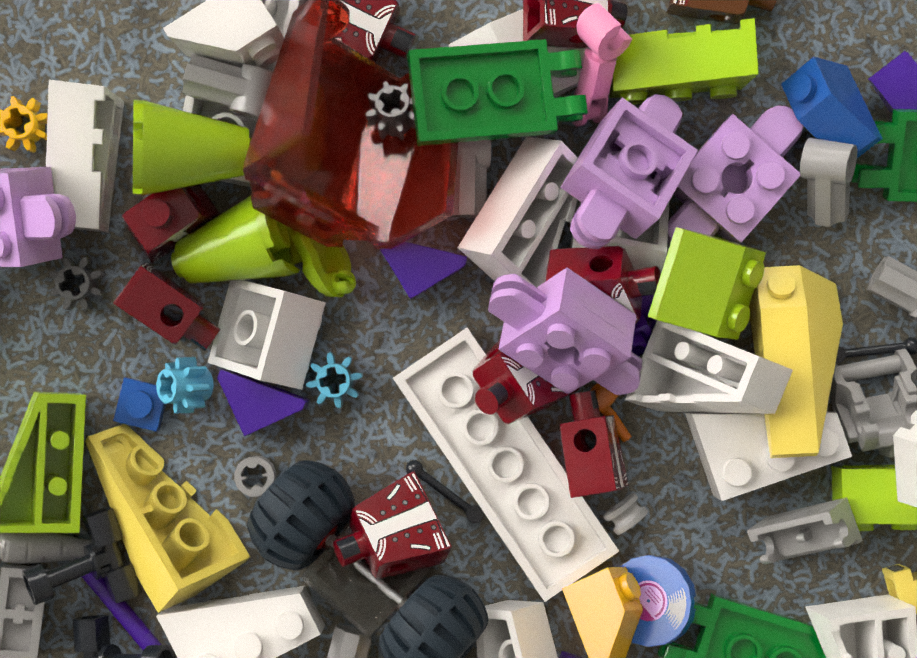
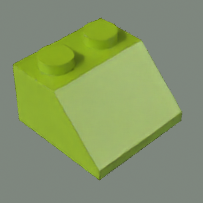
(707, 284)

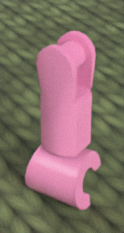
(605, 43)

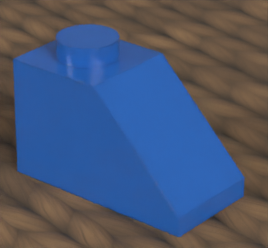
(831, 104)

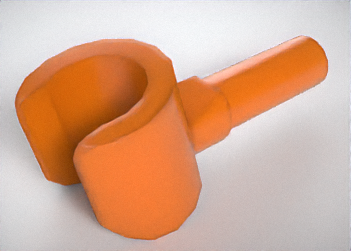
(605, 400)

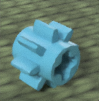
(184, 385)
(327, 391)

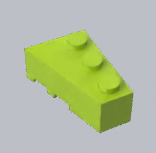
(686, 63)
(45, 467)
(872, 496)

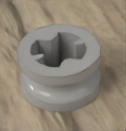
(252, 462)
(625, 513)

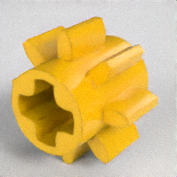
(34, 130)

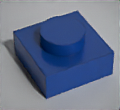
(139, 405)

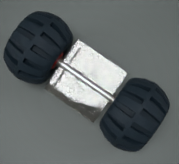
(298, 524)

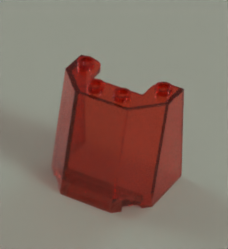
(320, 160)

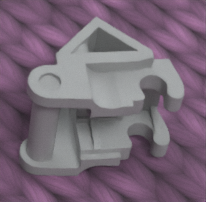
(875, 418)

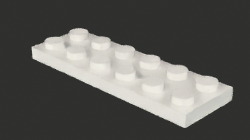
(506, 470)

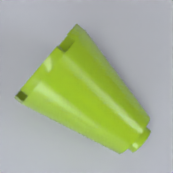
(183, 148)
(236, 247)

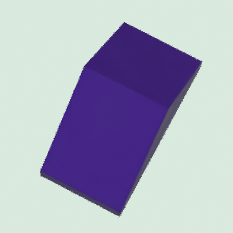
(421, 266)
(256, 402)

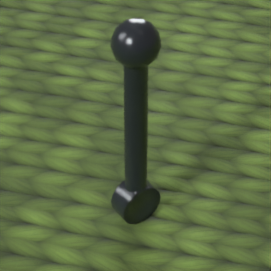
(909, 344)
(474, 513)

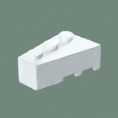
(84, 148)
(524, 213)
(705, 375)
(738, 454)
(243, 625)
(866, 628)

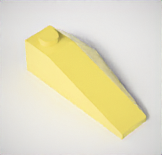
(800, 327)
(165, 532)

